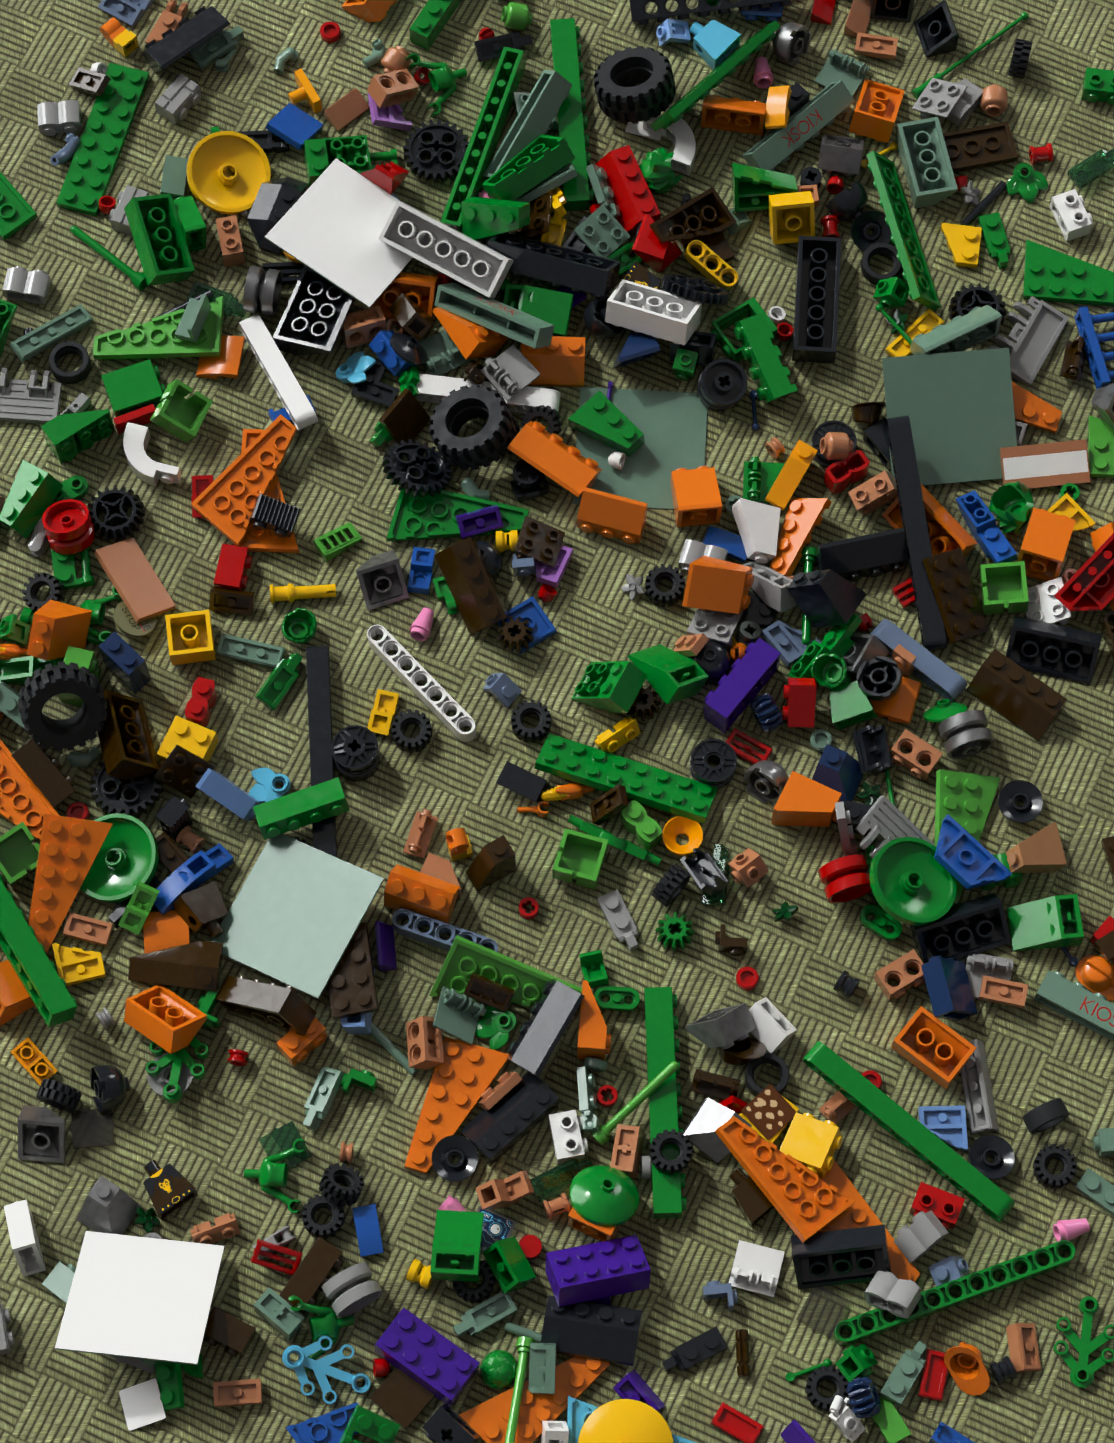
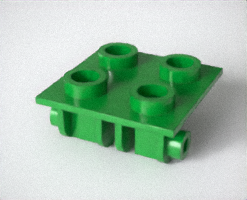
(759, 478)

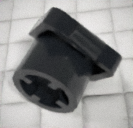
(527, 481)

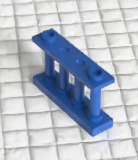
(1094, 355)

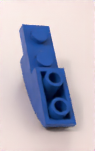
(984, 528)
(191, 875)

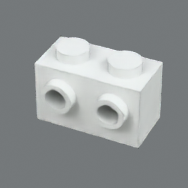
(1071, 215)
(771, 1025)
(567, 1137)

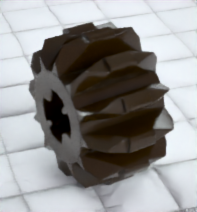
(509, 629)
(649, 708)

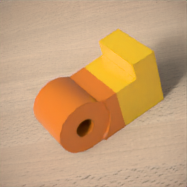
(119, 37)
(458, 844)

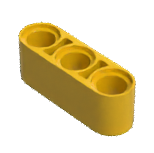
(706, 255)

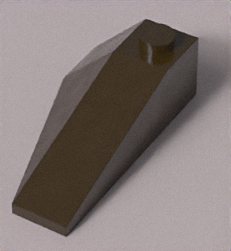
(696, 218)
(187, 966)

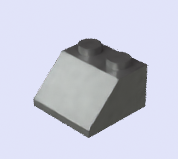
(840, 154)
(723, 1026)

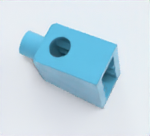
(714, 42)

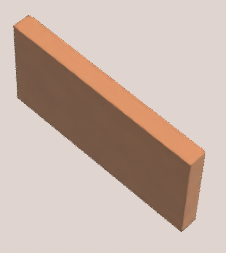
(134, 580)

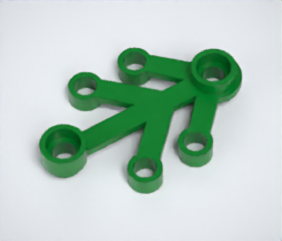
(178, 1058)
(1084, 1345)

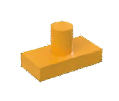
(304, 92)

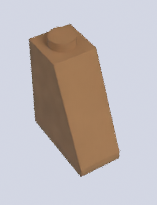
(1038, 853)

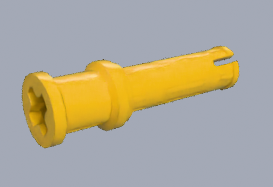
(292, 592)

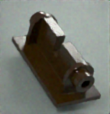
(1073, 359)
(473, 372)
(714, 1085)

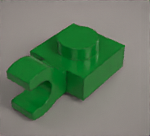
(409, 379)
(444, 593)

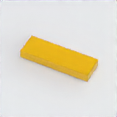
(923, 324)

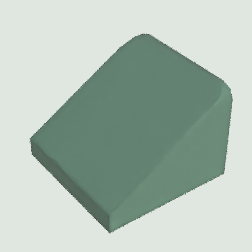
(742, 222)

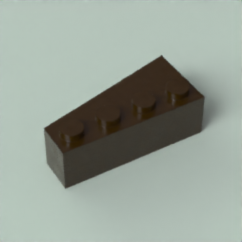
(266, 1003)

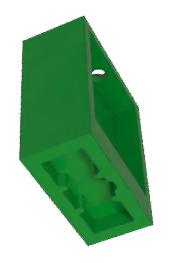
(749, 308)

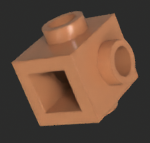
(747, 868)

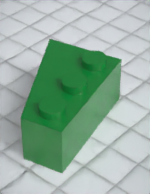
(754, 185)
(492, 216)
(607, 424)
(28, 498)

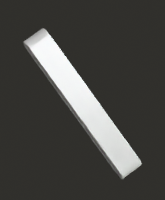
(278, 372)
(434, 388)
(424, 692)

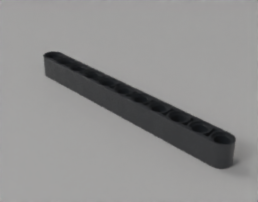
(916, 530)
(320, 738)

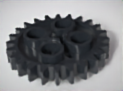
(435, 150)
(695, 289)
(416, 468)
(144, 791)

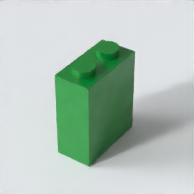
(133, 387)

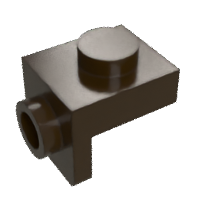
(730, 945)

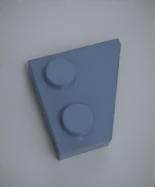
(786, 641)

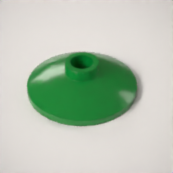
(943, 710)

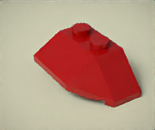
(1093, 583)

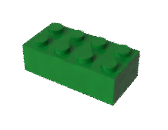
(159, 239)

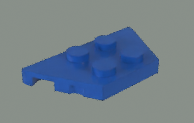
(967, 857)

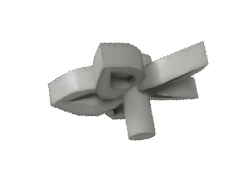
(970, 194)
(633, 586)

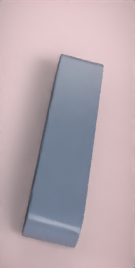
(927, 666)
(436, 929)

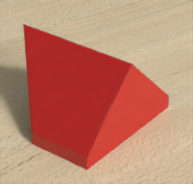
(386, 176)

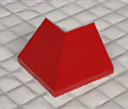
(650, 249)

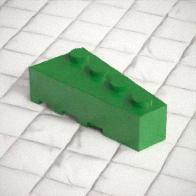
(529, 168)
(764, 359)

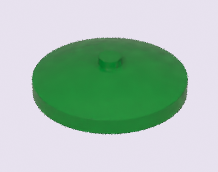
(123, 860)
(911, 882)

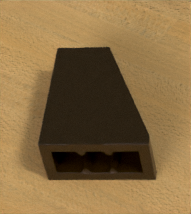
(492, 864)

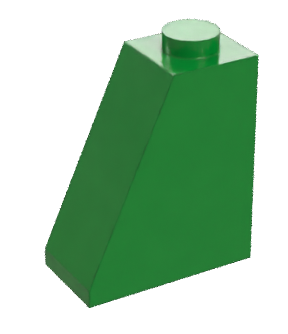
(191, 223)

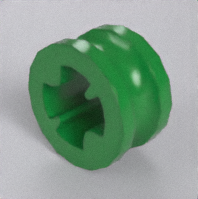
(1072, 488)

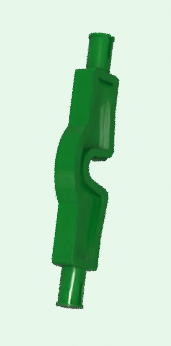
(619, 843)

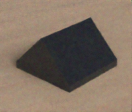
(937, 31)

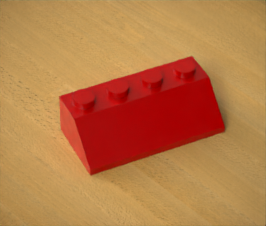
(629, 188)

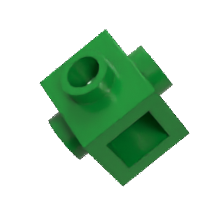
(891, 292)
(856, 1362)

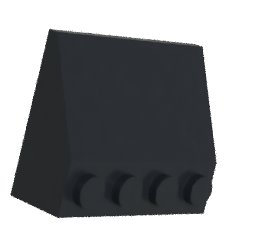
(312, 316)

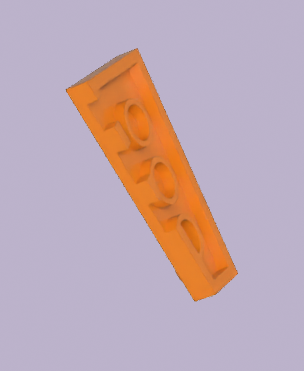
(1034, 410)
(796, 532)

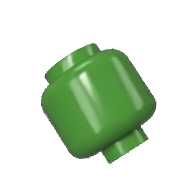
(516, 16)

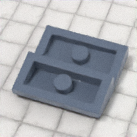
(126, 10)

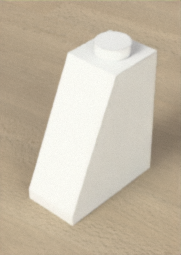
(758, 529)
(24, 1238)

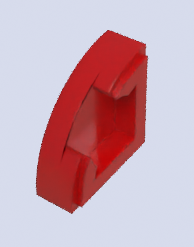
(734, 1104)

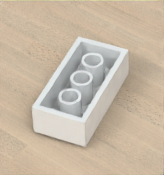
(653, 312)

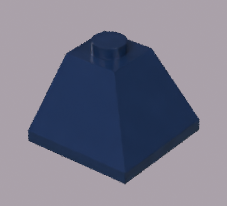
(637, 348)
(839, 772)

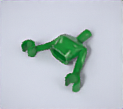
(440, 79)
(98, 613)
(276, 1174)
(322, 1325)

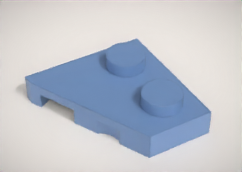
(946, 1123)

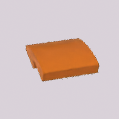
(227, 363)
(901, 706)
(165, 931)

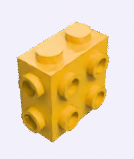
(812, 1142)

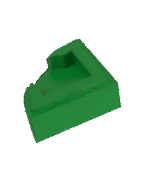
(194, 1370)

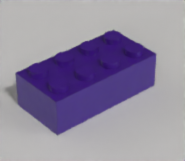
(741, 685)
(597, 1270)
(427, 1357)

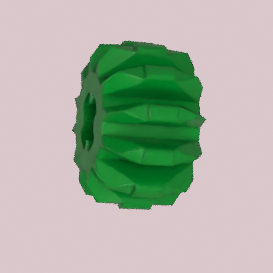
(671, 924)

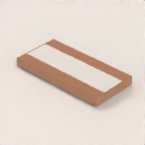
(1046, 464)

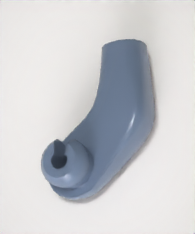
(67, 151)

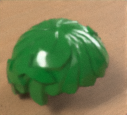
(299, 626)
(829, 670)
(498, 1369)

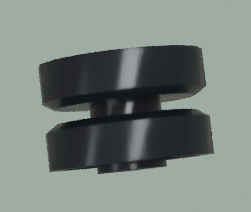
(724, 372)

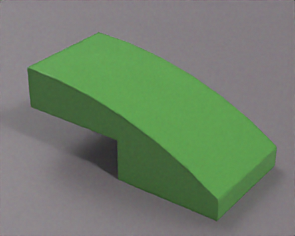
(138, 908)
(890, 1422)

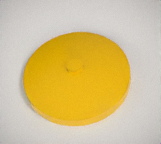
(227, 172)
(625, 1423)

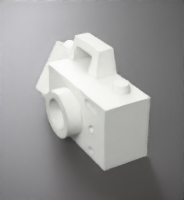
(845, 1418)

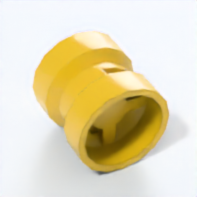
(501, 540)
(420, 1274)

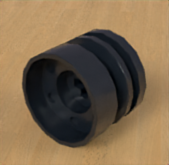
(359, 764)

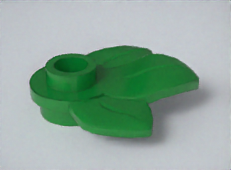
(1026, 185)
(492, 1027)

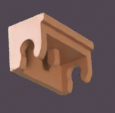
(627, 1149)

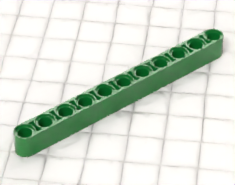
(909, 1131)
(964, 1286)

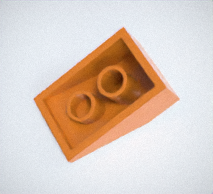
(876, 111)
(470, 337)
(592, 1035)

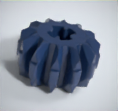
(766, 712)
(863, 1397)

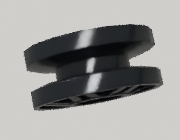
(822, 430)
(716, 751)

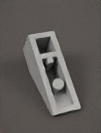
(772, 587)

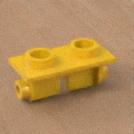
(624, 732)

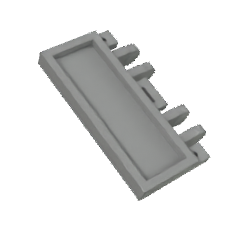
(1031, 337)
(31, 402)
(886, 824)

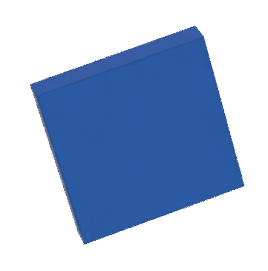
(294, 126)
(541, 625)

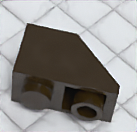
(411, 316)

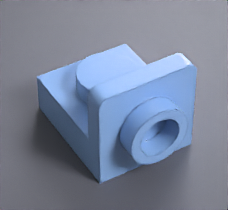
(673, 31)

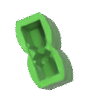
(645, 829)

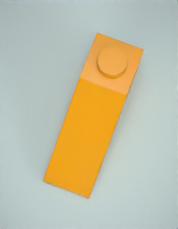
(791, 474)

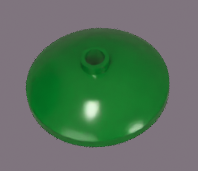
(603, 1204)

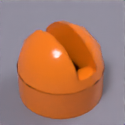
(742, 647)

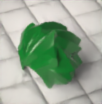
(658, 171)
(1012, 506)

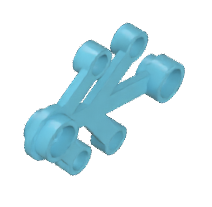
(322, 1367)

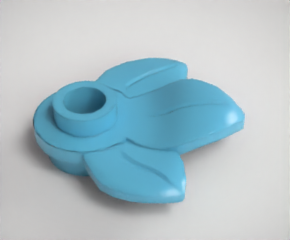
(354, 368)
(265, 787)

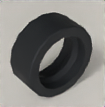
(880, 248)
(66, 348)
(771, 1059)
(1046, 1116)

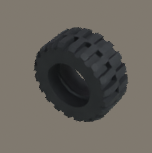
(639, 101)
(459, 409)
(69, 731)

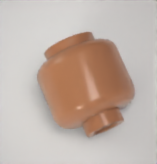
(395, 59)
(994, 100)
(836, 446)

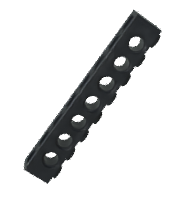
(703, 9)

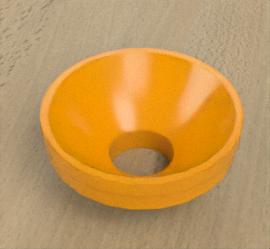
(682, 825)

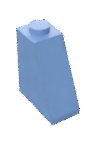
(228, 794)

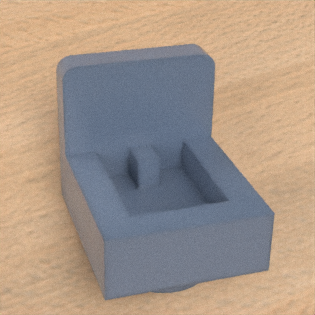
(523, 566)
(502, 688)
(949, 1269)
(715, 1290)

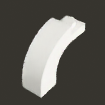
(683, 141)
(135, 444)

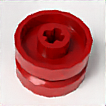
(68, 526)
(845, 878)

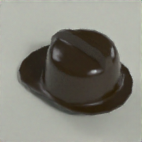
(867, 413)
(743, 1051)

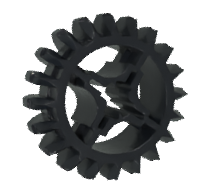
(979, 297)
(121, 500)

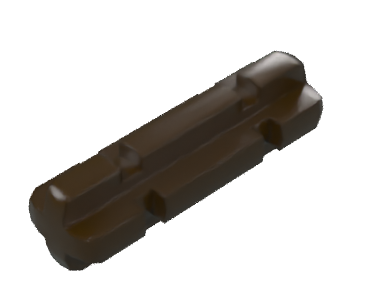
(742, 1352)

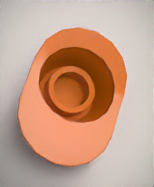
(1096, 975)
(967, 1368)

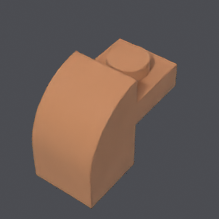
(504, 1192)

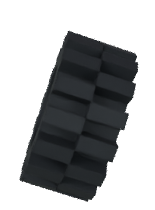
(1020, 58)
(547, 413)
(664, 573)
(34, 586)
(531, 733)
(411, 743)
(671, 885)
(58, 1095)
(670, 1137)
(1054, 1180)
(338, 1193)
(318, 1229)
(478, 1293)
(819, 1375)

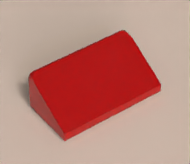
(823, 11)

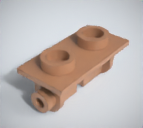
(420, 834)
(836, 1108)
(225, 1228)

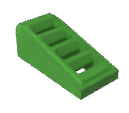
(320, 542)

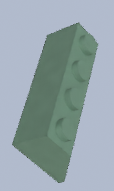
(925, 161)
(960, 333)

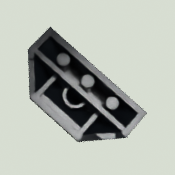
(270, 206)

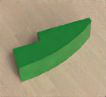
(19, 669)

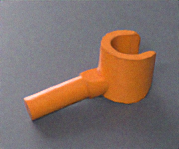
(535, 809)

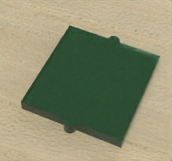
(282, 1140)

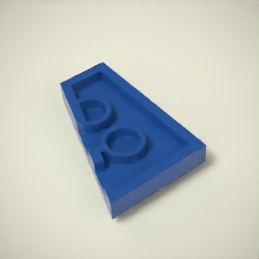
(324, 1428)

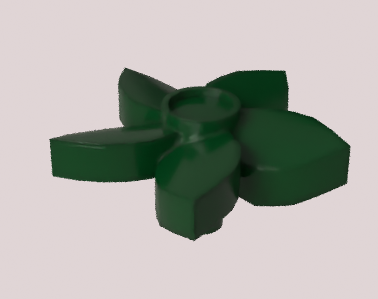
(900, 319)
(869, 794)
(785, 912)
(147, 1219)

